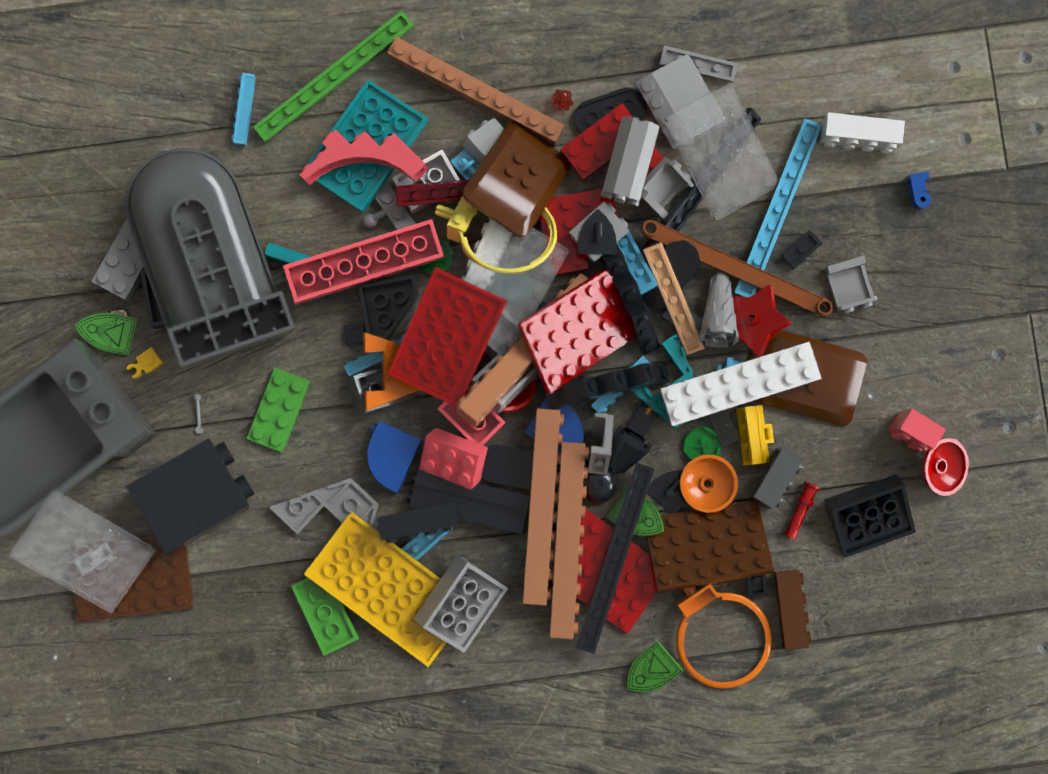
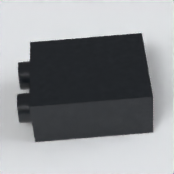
(190, 495)

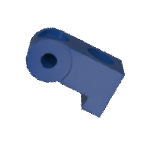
(917, 190)

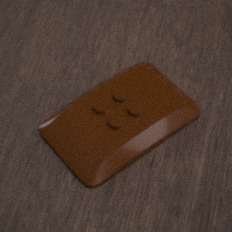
(516, 179)
(826, 399)

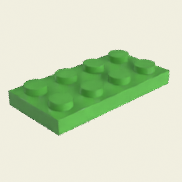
(278, 410)
(325, 616)

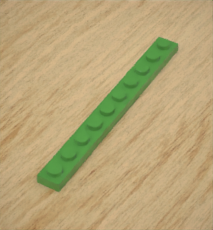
(333, 76)

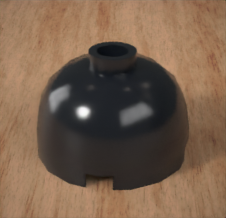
(600, 487)

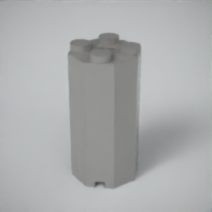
(630, 160)

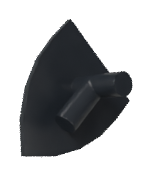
(597, 236)
(667, 491)

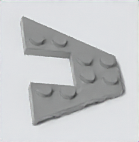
(337, 498)

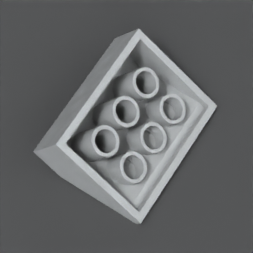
(671, 90)
(460, 603)

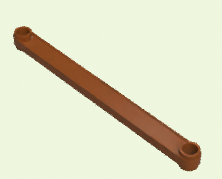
(742, 270)

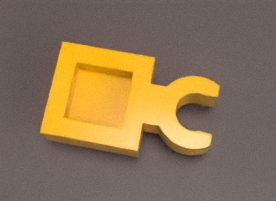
(147, 361)

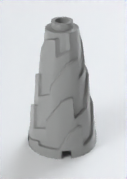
(719, 317)

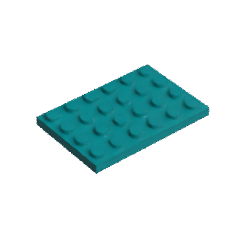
(379, 116)

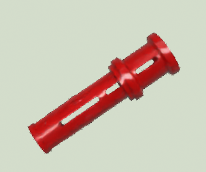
(804, 502)

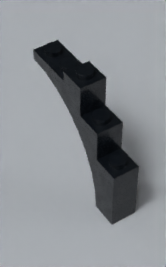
(631, 299)
(608, 383)

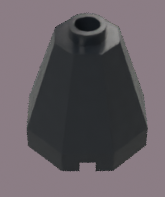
(626, 450)

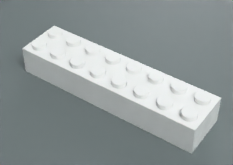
(740, 384)

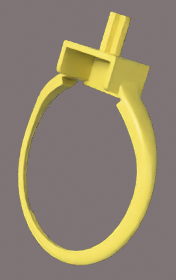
(462, 216)

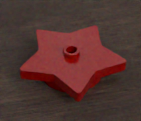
(758, 319)

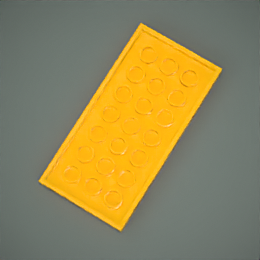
(378, 585)

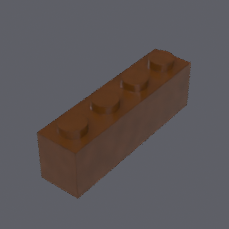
(791, 609)

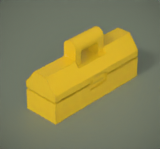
(752, 435)

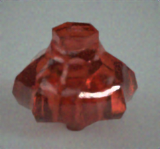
(562, 99)

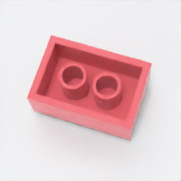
(916, 430)
(482, 432)
(453, 458)

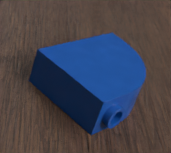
(571, 429)
(391, 455)

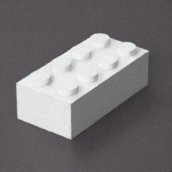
(861, 132)

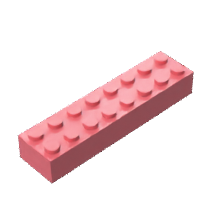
(363, 262)

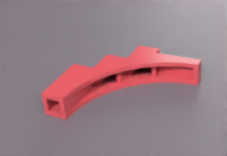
(364, 149)

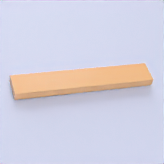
(673, 298)

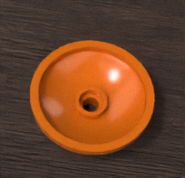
(722, 483)

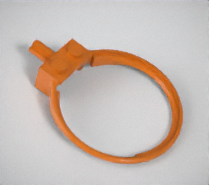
(695, 600)

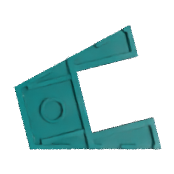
(677, 355)

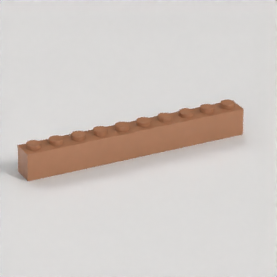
(474, 90)
(502, 377)
(541, 507)
(567, 540)

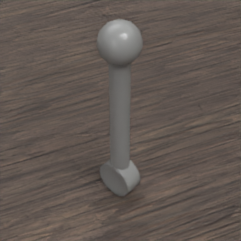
(199, 429)

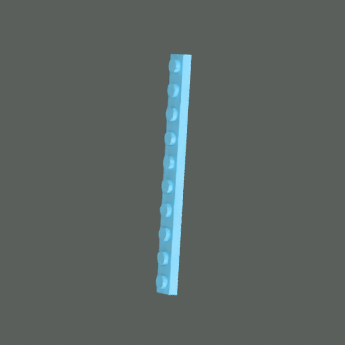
(781, 201)

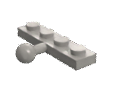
(706, 65)
(397, 215)

